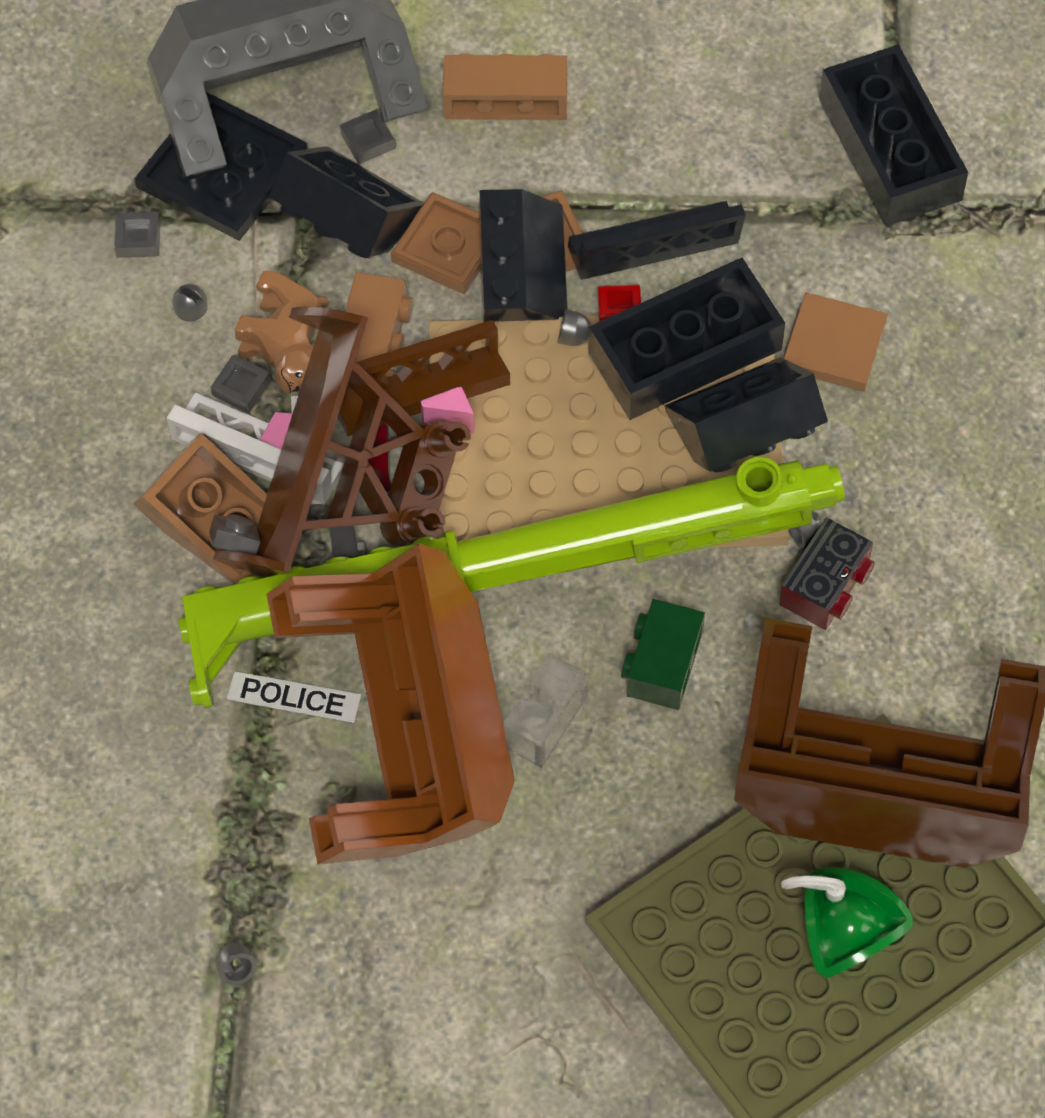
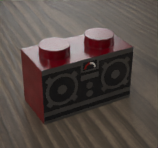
(827, 573)

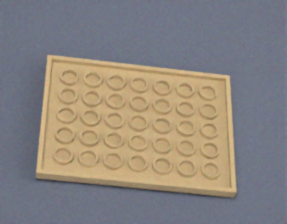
(562, 440)

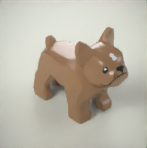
(279, 338)

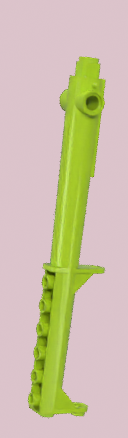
(646, 528)

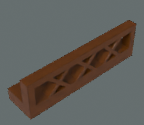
(472, 370)

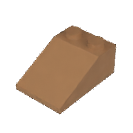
(192, 491)

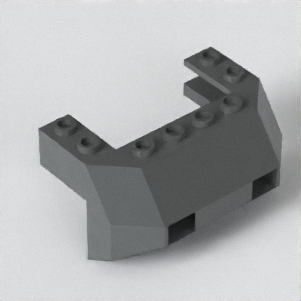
(238, 40)

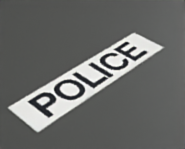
(294, 696)

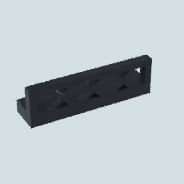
(656, 239)

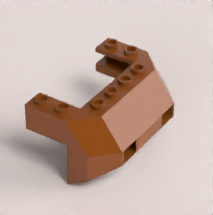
(426, 699)

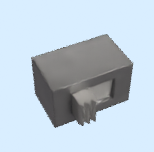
(344, 543)

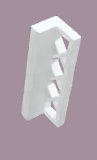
(241, 449)

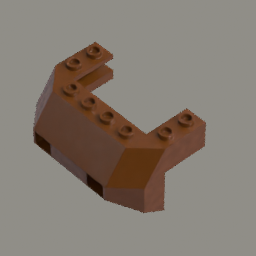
(884, 781)

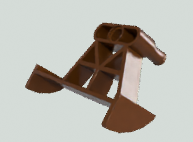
(426, 449)

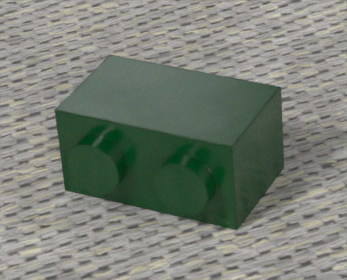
(664, 654)

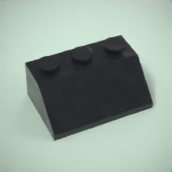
(344, 200)
(521, 256)
(748, 414)

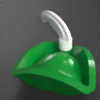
(848, 917)

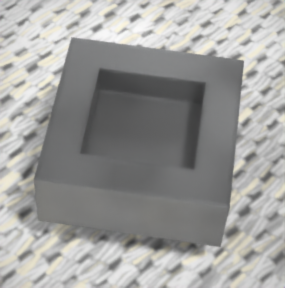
(367, 136)
(137, 234)
(240, 383)
(234, 534)

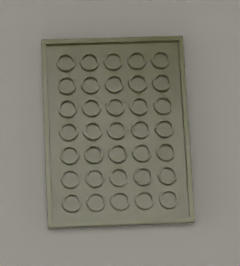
(734, 974)

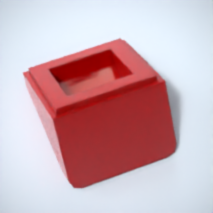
(617, 299)

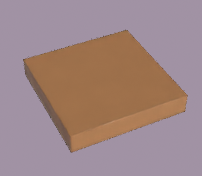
(442, 244)
(836, 340)

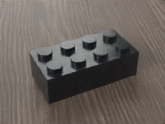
(893, 135)
(686, 338)

